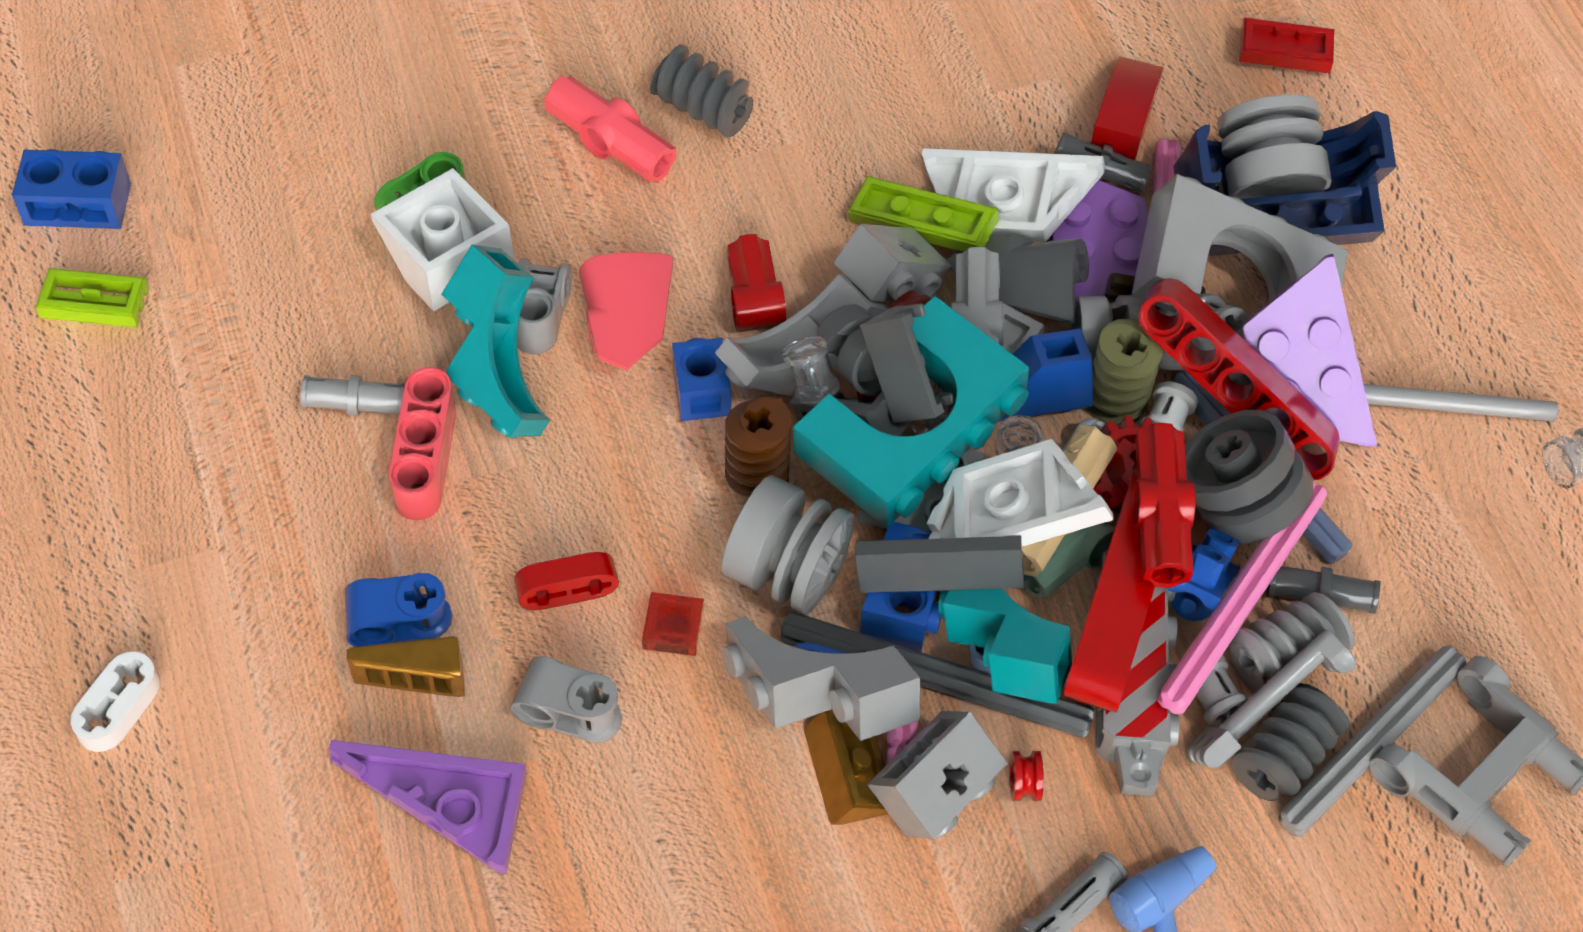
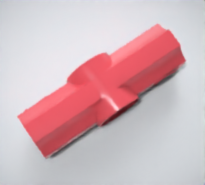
(610, 128)

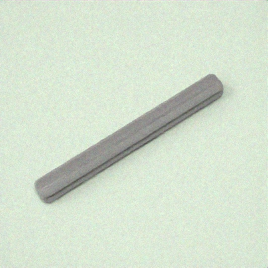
(1380, 731)

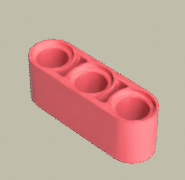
(428, 462)

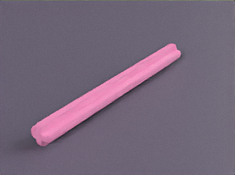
(1234, 610)

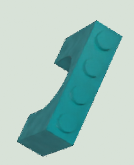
(892, 472)

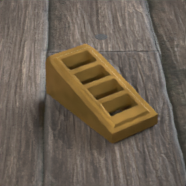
(414, 666)

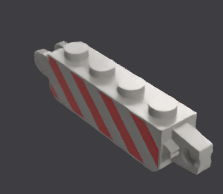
(1141, 728)

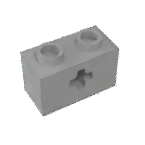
(891, 262)
(938, 775)

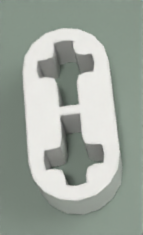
(112, 699)

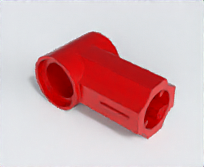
(755, 294)

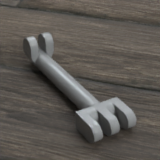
(1218, 744)

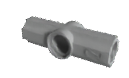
(979, 291)

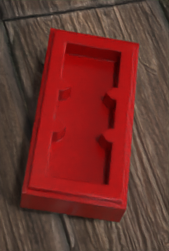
(1286, 45)

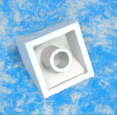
(434, 229)

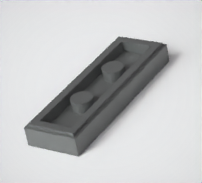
(940, 564)

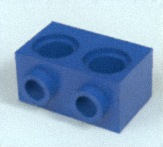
(72, 189)
(884, 622)

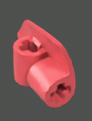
(626, 303)

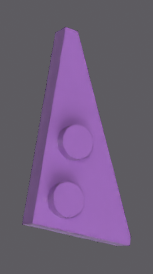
(457, 796)

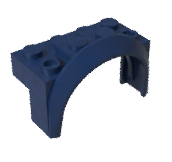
(1345, 212)

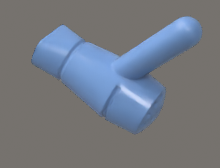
(1156, 892)

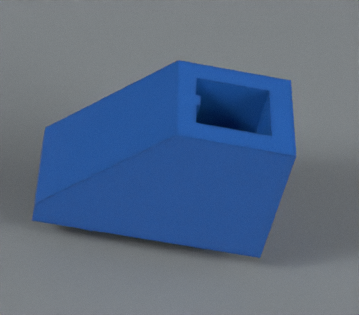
(1058, 373)

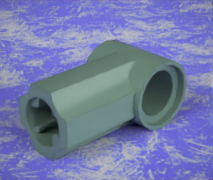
(1072, 554)

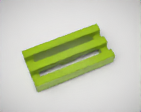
(90, 304)

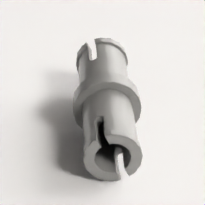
(351, 395)

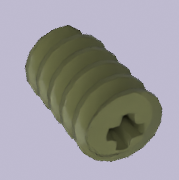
(1123, 371)

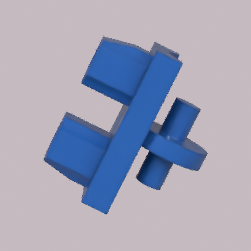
(1210, 579)

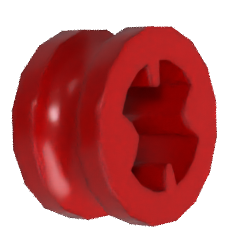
(1026, 775)

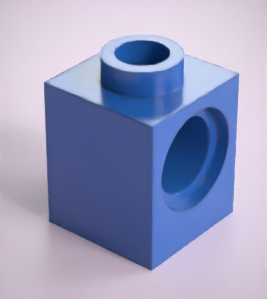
(700, 395)

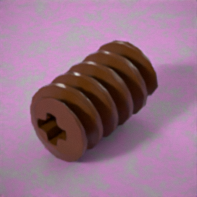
(757, 443)

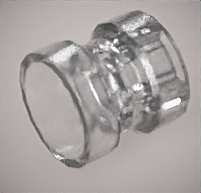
(1565, 459)

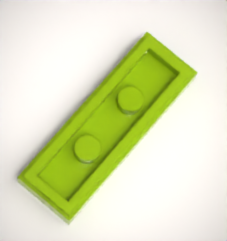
(934, 216)

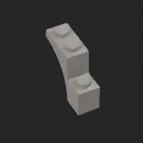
(758, 358)
(864, 689)

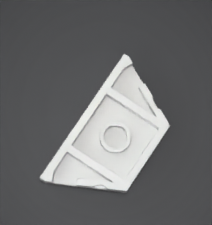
(1027, 188)
(1018, 494)

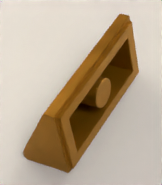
(844, 769)

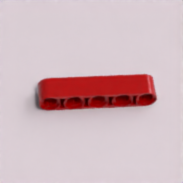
(1230, 356)
(1113, 619)

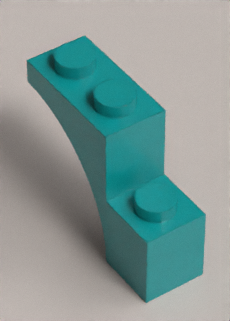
(486, 369)
(1023, 651)

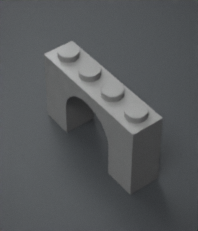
(1192, 217)

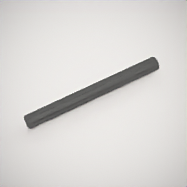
(943, 675)

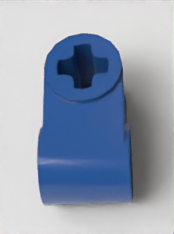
(393, 611)

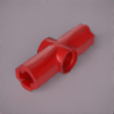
(1163, 505)

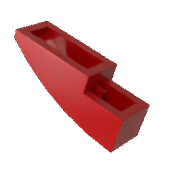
(1127, 106)

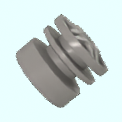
(1274, 147)
(778, 540)

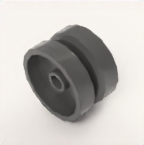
(1247, 475)

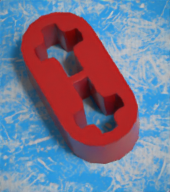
(566, 581)

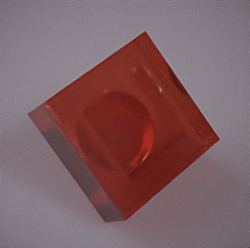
(673, 624)

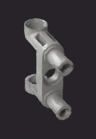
(1467, 807)

